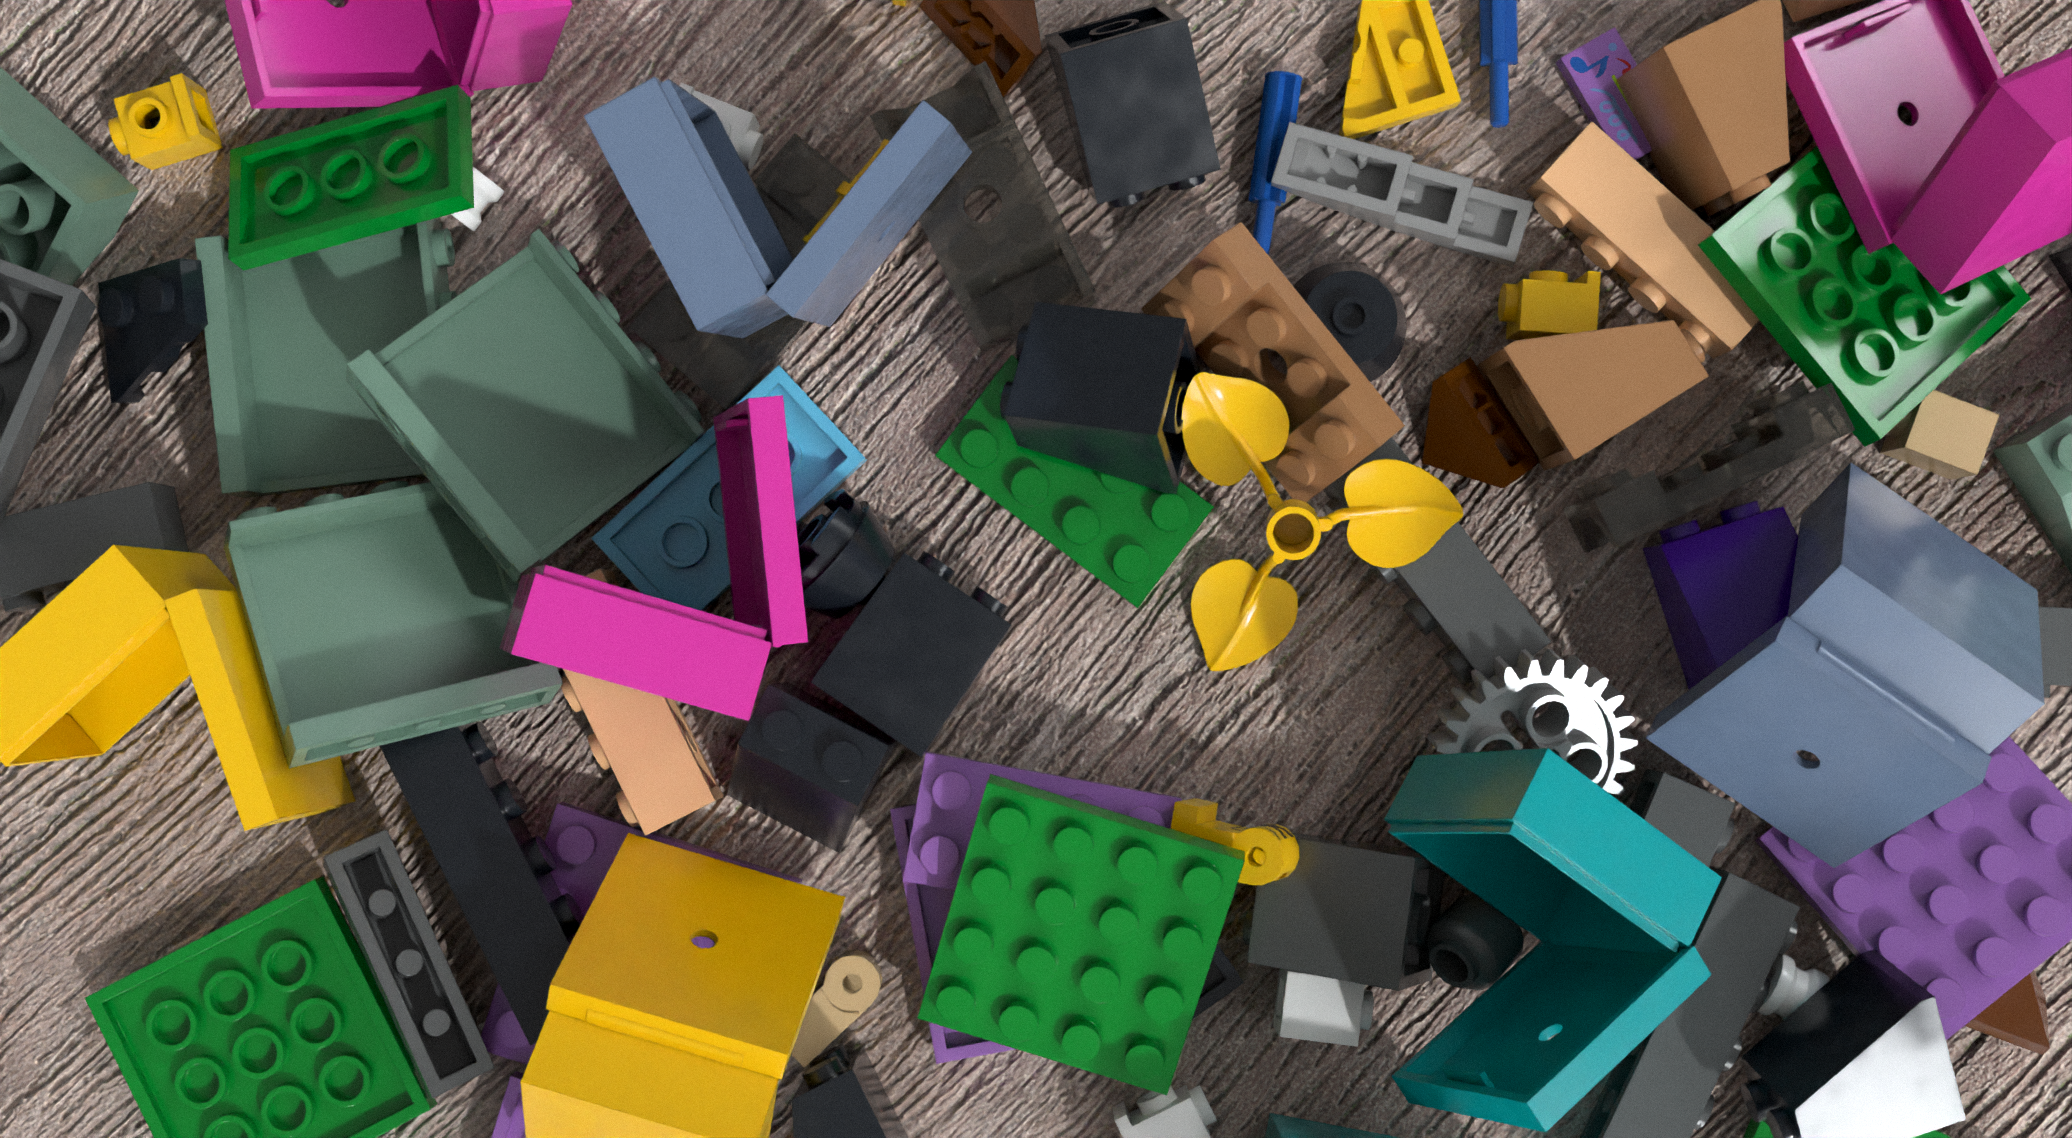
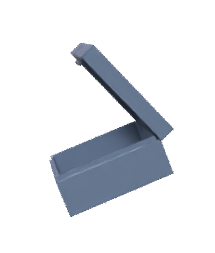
(718, 231)
(1891, 669)

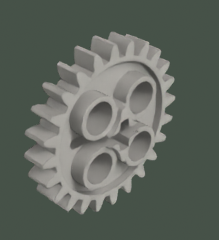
(1581, 715)

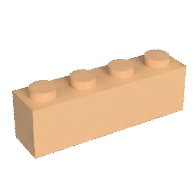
(1643, 235)
(644, 745)

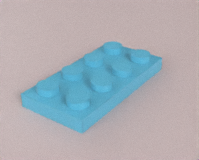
(674, 530)

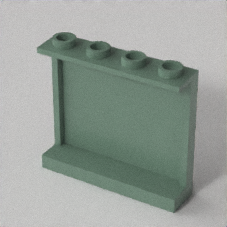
(283, 352)
(527, 405)
(377, 621)

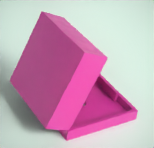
(389, 48)
(1985, 151)
(674, 647)

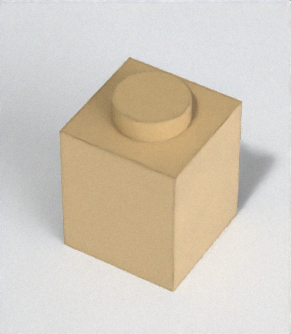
(1942, 436)

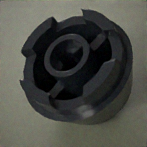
(1359, 312)
(842, 556)

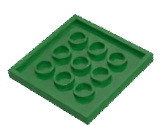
(1851, 313)
(1080, 934)
(263, 1032)

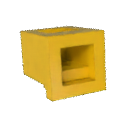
(184, 126)
(1549, 304)

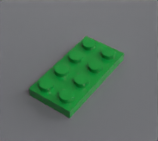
(351, 178)
(1099, 521)

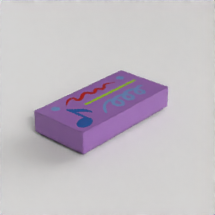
(1593, 79)

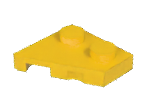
(1395, 68)

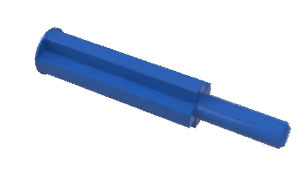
(1497, 50)
(1278, 108)

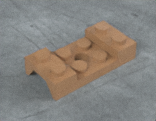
(1242, 307)

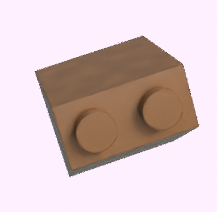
(1716, 107)
(1591, 384)

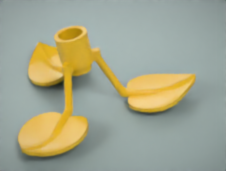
(1391, 514)

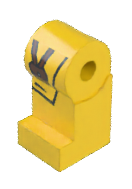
(1268, 848)

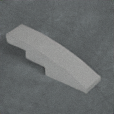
(1401, 194)

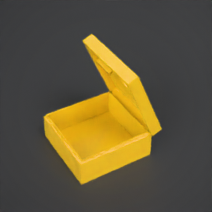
(122, 646)
(670, 1033)

